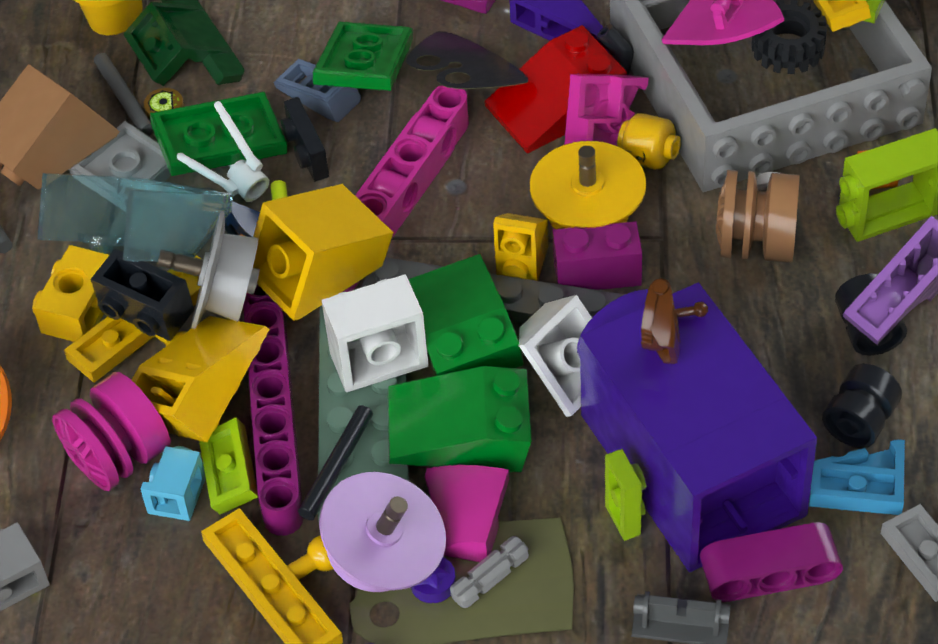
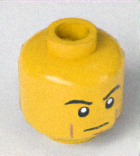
(649, 140)

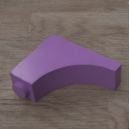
(899, 286)

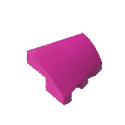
(600, 106)
(469, 506)

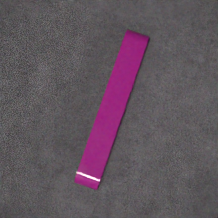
(271, 413)

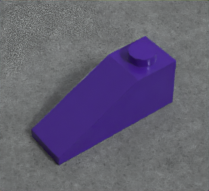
(553, 17)

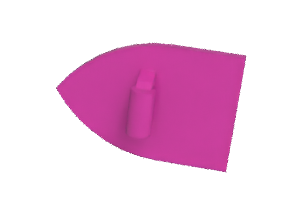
(722, 21)

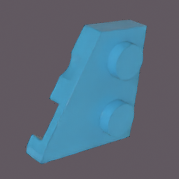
(861, 481)

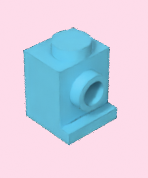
(174, 484)

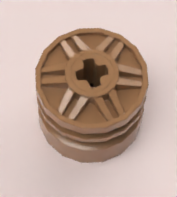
(759, 215)

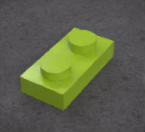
(228, 467)
(624, 493)

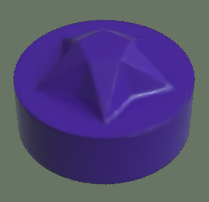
(437, 585)

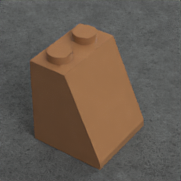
(46, 129)

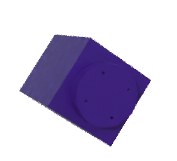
(708, 433)

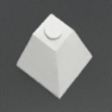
(550, 345)

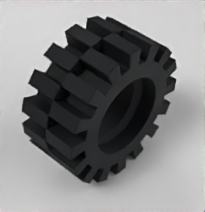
(792, 52)

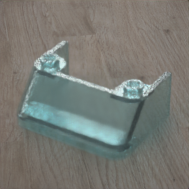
(129, 213)

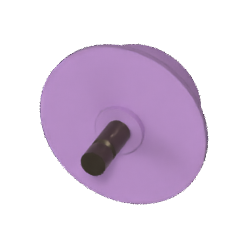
(381, 532)

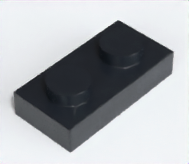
(309, 148)

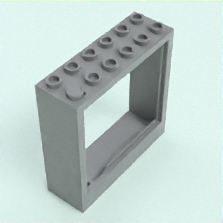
(787, 130)

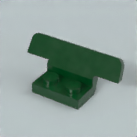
(179, 31)

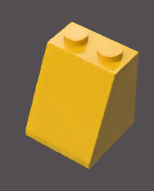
(316, 247)

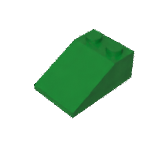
(465, 318)
(461, 419)

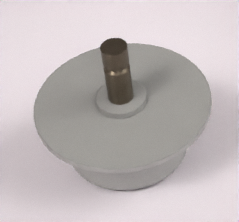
(223, 273)

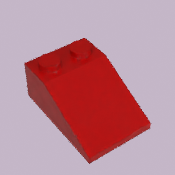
(538, 109)

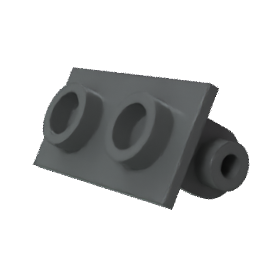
(680, 620)

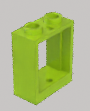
(896, 207)

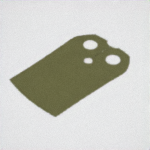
(526, 601)

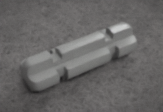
(489, 572)

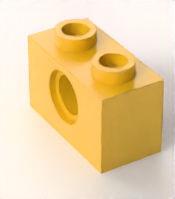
(68, 301)

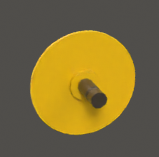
(587, 185)

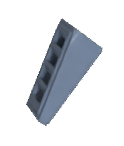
(328, 101)

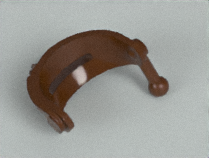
(660, 321)

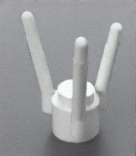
(243, 176)

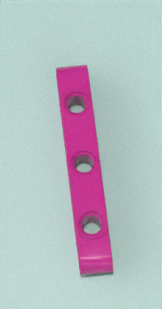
(415, 158)

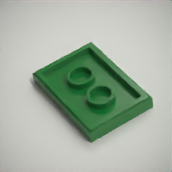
(363, 56)
(205, 138)

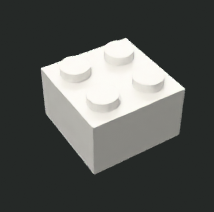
(375, 332)

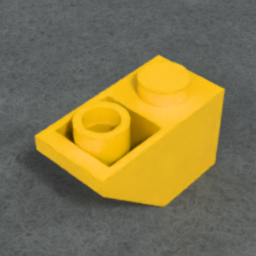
(520, 245)

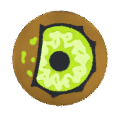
(162, 100)

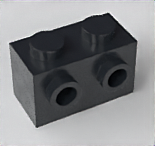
(142, 295)

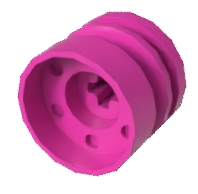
(111, 430)

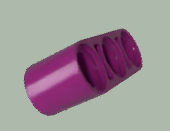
(771, 562)

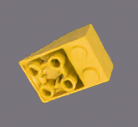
(199, 374)

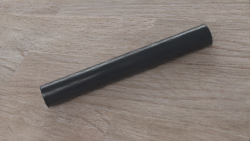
(335, 463)

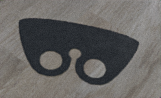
(482, 65)

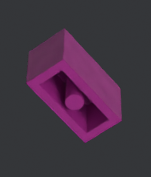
(598, 256)

